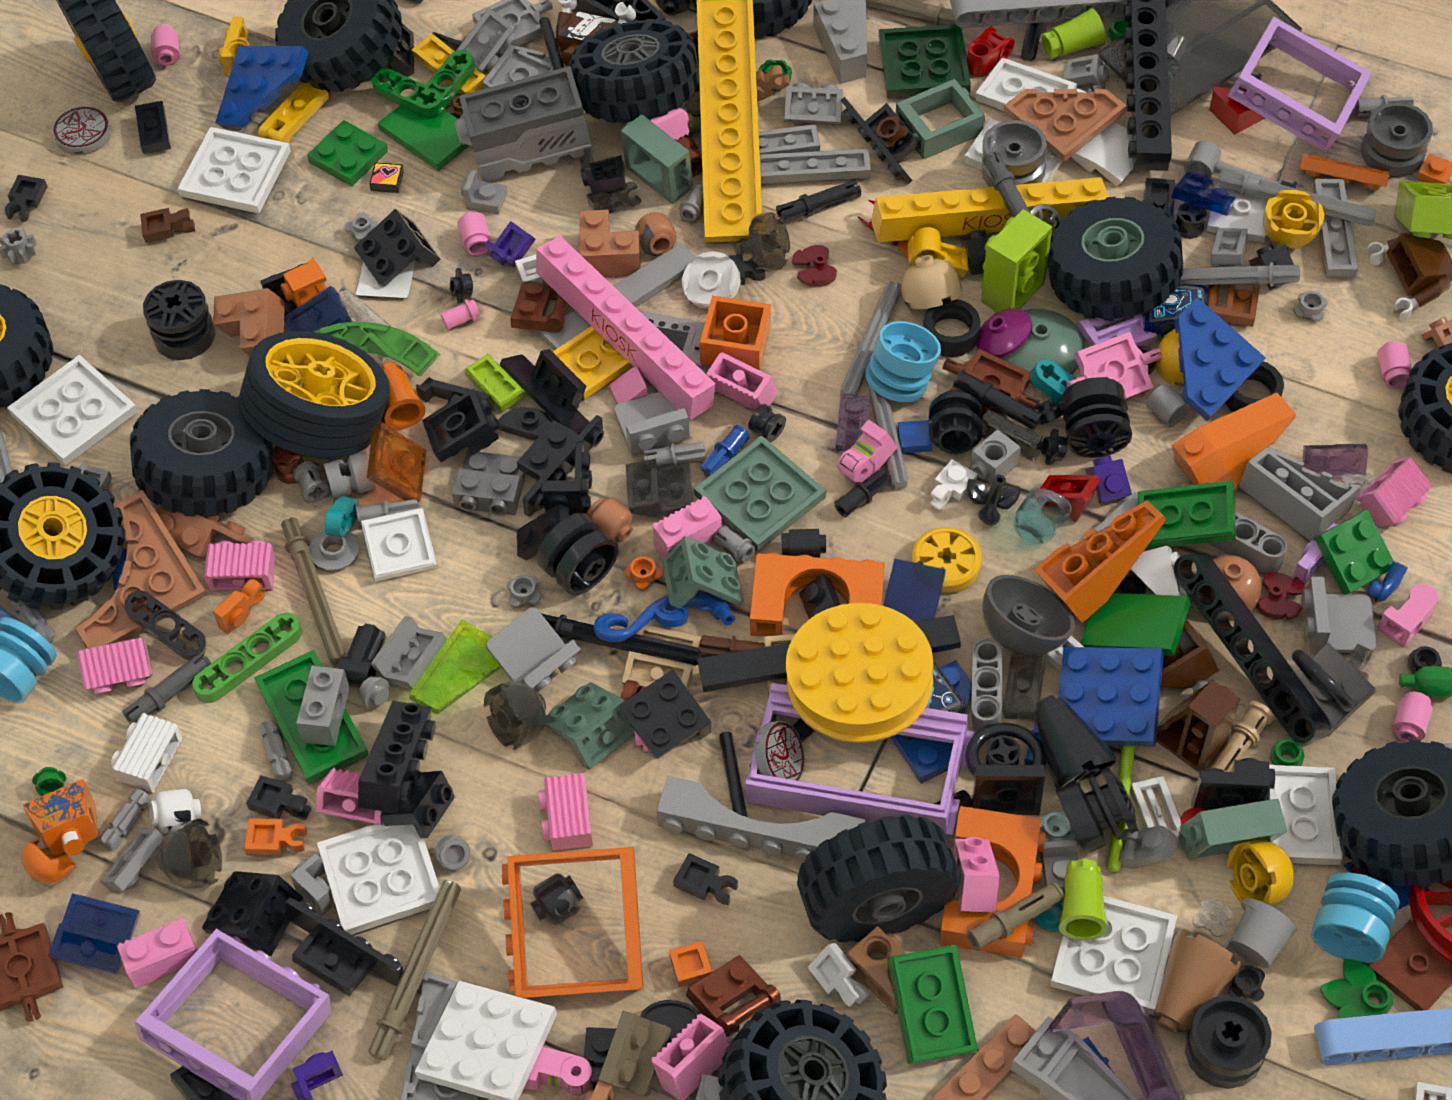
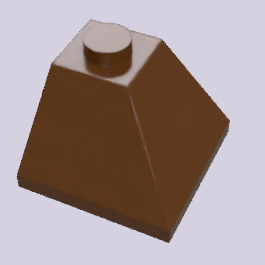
(1190, 662)

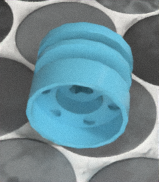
(902, 361)
(22, 658)
(1355, 917)

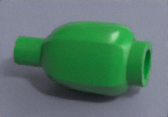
(1431, 681)

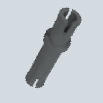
(1004, 183)
(156, 697)

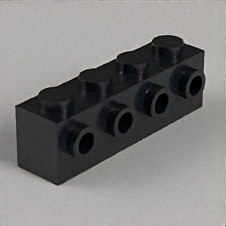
(396, 757)

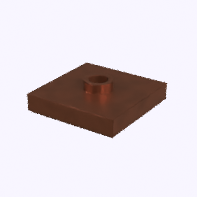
(1413, 969)

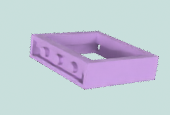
(1285, 110)
(154, 1032)

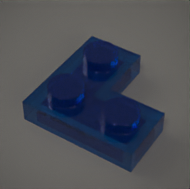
(1197, 190)

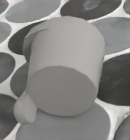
(1260, 933)

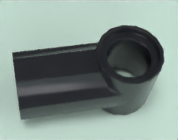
(361, 653)

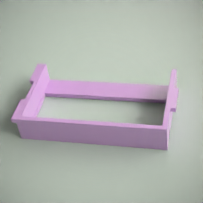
(823, 799)

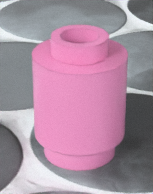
(164, 45)
(474, 233)
(1394, 364)
(1412, 717)

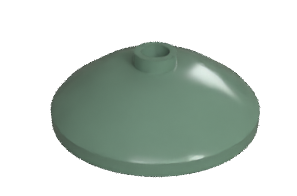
(1057, 342)

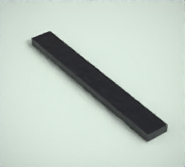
(770, 662)

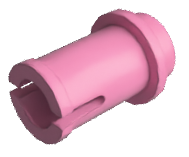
(460, 314)

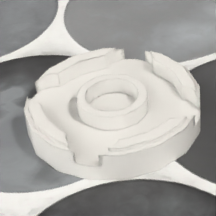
(710, 275)

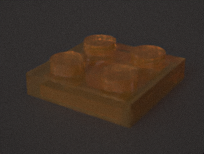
(396, 463)

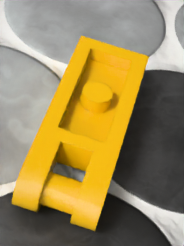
(293, 113)

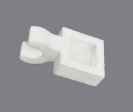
(951, 483)
(834, 974)

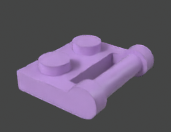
(1133, 325)

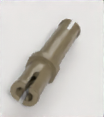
(1004, 922)

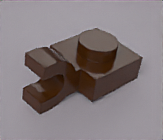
(161, 223)

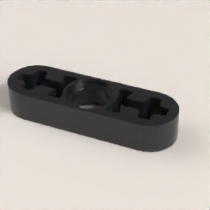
(164, 612)

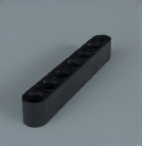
(1264, 653)

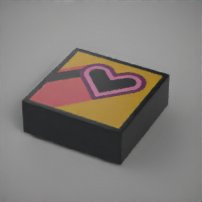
(386, 177)

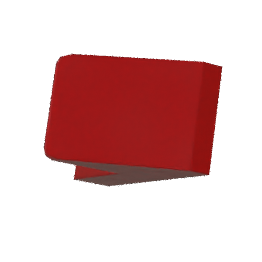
(1074, 488)

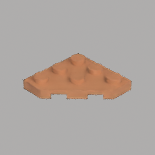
(1066, 116)

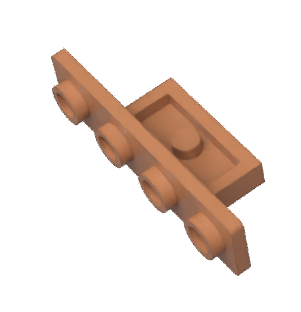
(198, 532)

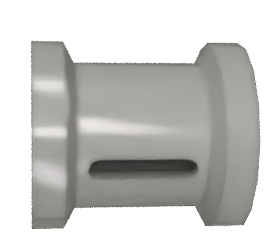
(311, 481)

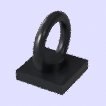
(1332, 683)
(1007, 787)

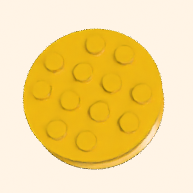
(859, 672)

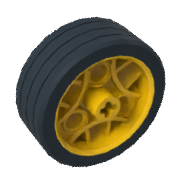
(313, 394)

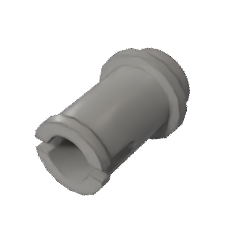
(692, 206)
(740, 548)

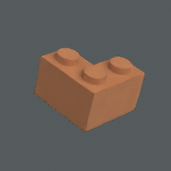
(607, 251)
(250, 315)

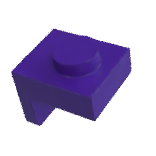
(510, 245)
(1112, 477)
(314, 1073)

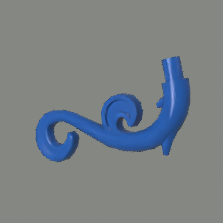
(661, 613)

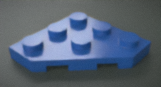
(257, 79)
(1212, 358)
(932, 757)

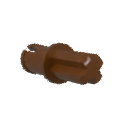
(717, 645)

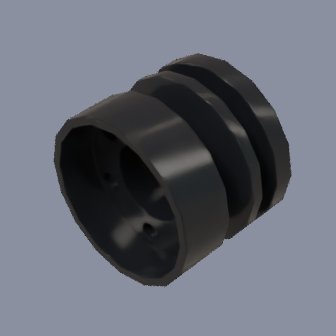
(179, 319)
(1096, 417)
(1097, 810)

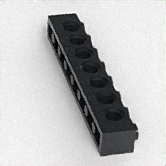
(1148, 85)

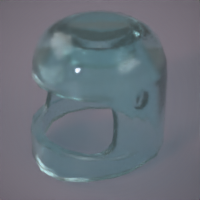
(1034, 524)

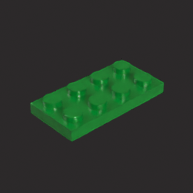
(283, 693)

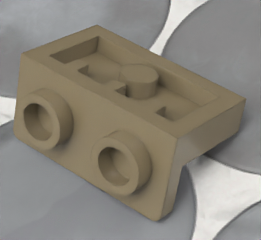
(632, 1051)

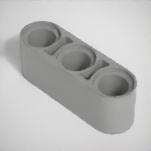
(1255, 545)
(987, 673)

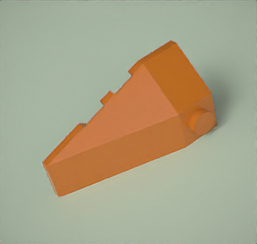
(1225, 445)
(1094, 567)

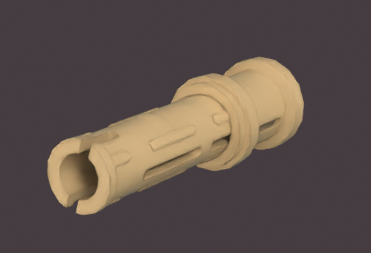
(1244, 735)

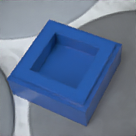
(914, 436)

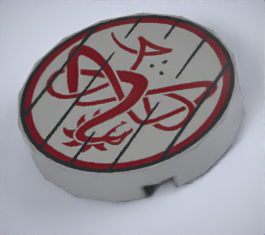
(81, 130)
(780, 751)

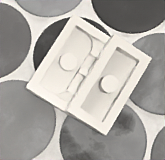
(1107, 154)

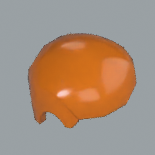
(46, 867)

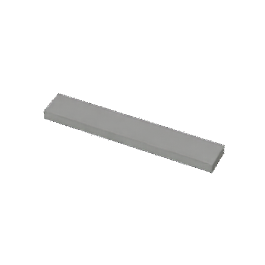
(635, 288)

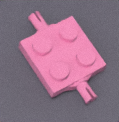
(1119, 361)

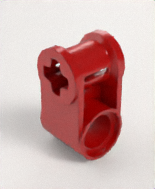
(987, 51)

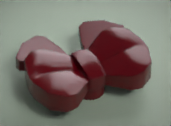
(819, 272)
(1275, 604)

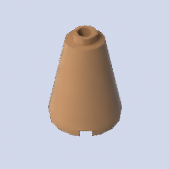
(1192, 977)

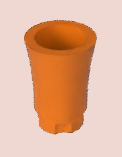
(403, 405)

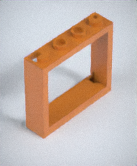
(514, 911)

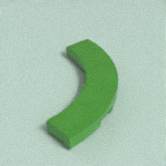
(386, 342)

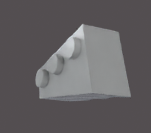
(843, 36)
(1297, 494)

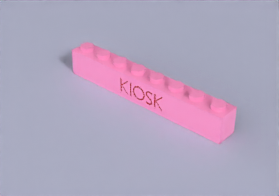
(625, 327)

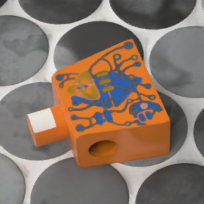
(64, 818)

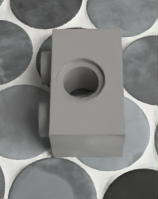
(323, 705)

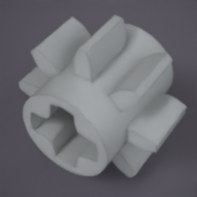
(17, 246)

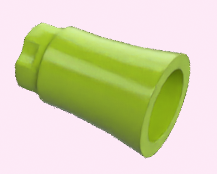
(1075, 35)
(1083, 902)

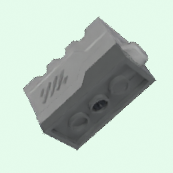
(524, 123)

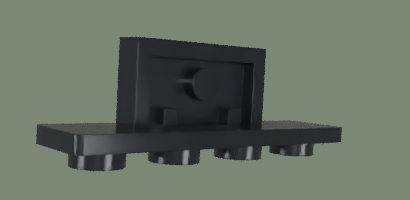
(867, 130)
(550, 386)
(554, 457)
(335, 953)

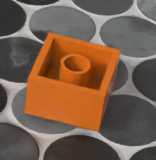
(735, 329)

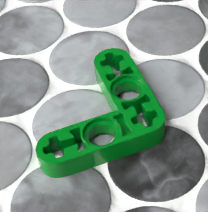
(430, 91)

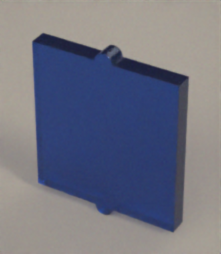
(914, 589)

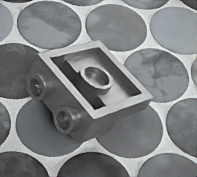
(489, 483)

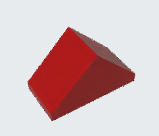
(1232, 113)

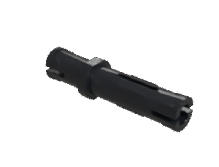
(808, 204)
(987, 394)

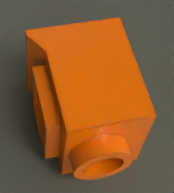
(303, 282)

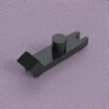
(434, 388)

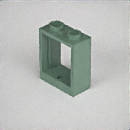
(946, 136)
(657, 158)
(1223, 828)

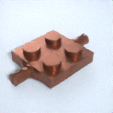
(1002, 374)
(25, 966)

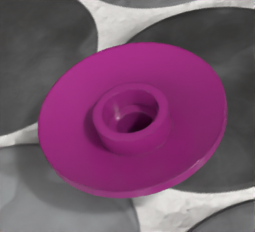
(1004, 332)

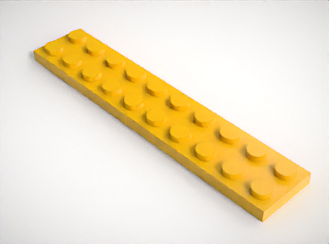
(728, 118)

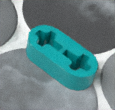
(1055, 383)
(341, 516)

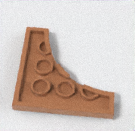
(152, 566)

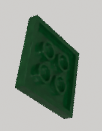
(922, 59)

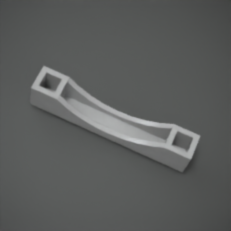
(691, 809)

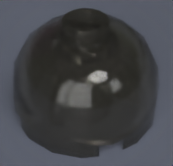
(516, 713)
(190, 855)

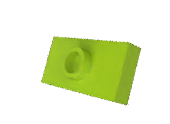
(494, 381)

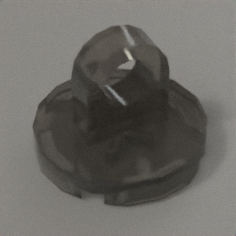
(766, 241)

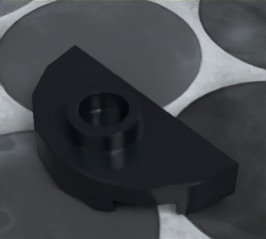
(525, 422)

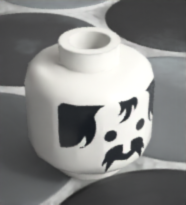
(173, 808)

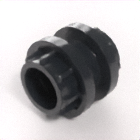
(955, 422)

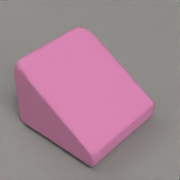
(628, 386)

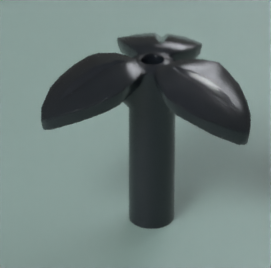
(996, 497)

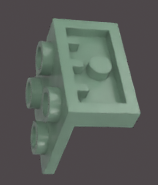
(696, 566)
(591, 723)

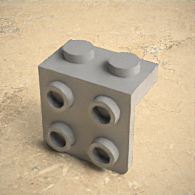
(651, 423)
(1337, 619)
(531, 650)

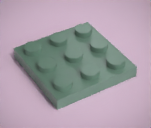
(760, 492)

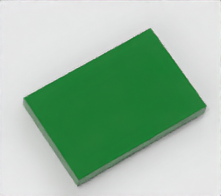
(427, 138)
(1193, 514)
(1138, 622)
(932, 1004)

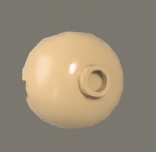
(929, 283)

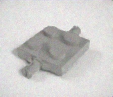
(521, 15)

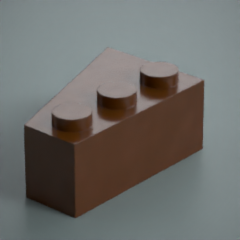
(1199, 725)

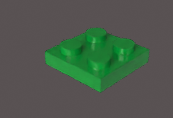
(347, 153)
(1355, 552)

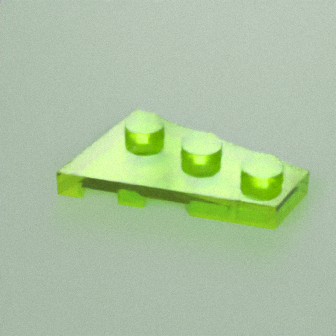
(455, 669)

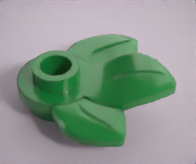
(1353, 991)

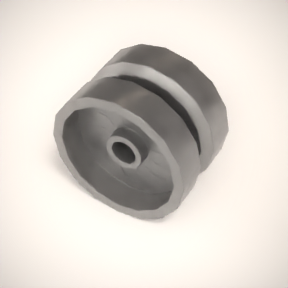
(1021, 149)

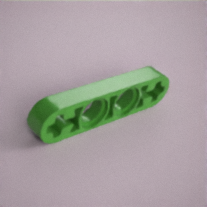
(251, 661)

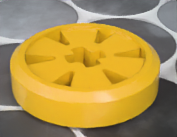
(963, 554)

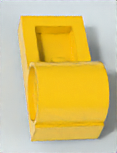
(234, 36)
(928, 242)

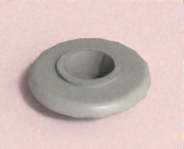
(334, 560)

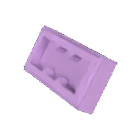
(1311, 561)

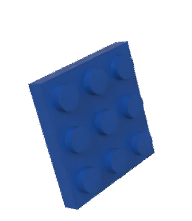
(1114, 691)

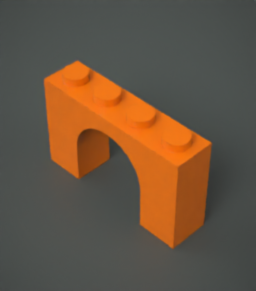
(782, 575)
(1015, 844)

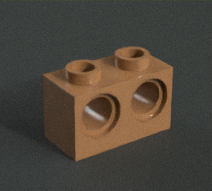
(876, 973)

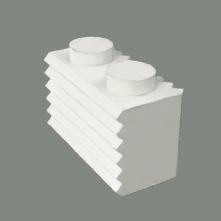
(146, 752)

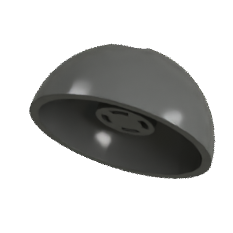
(1025, 616)

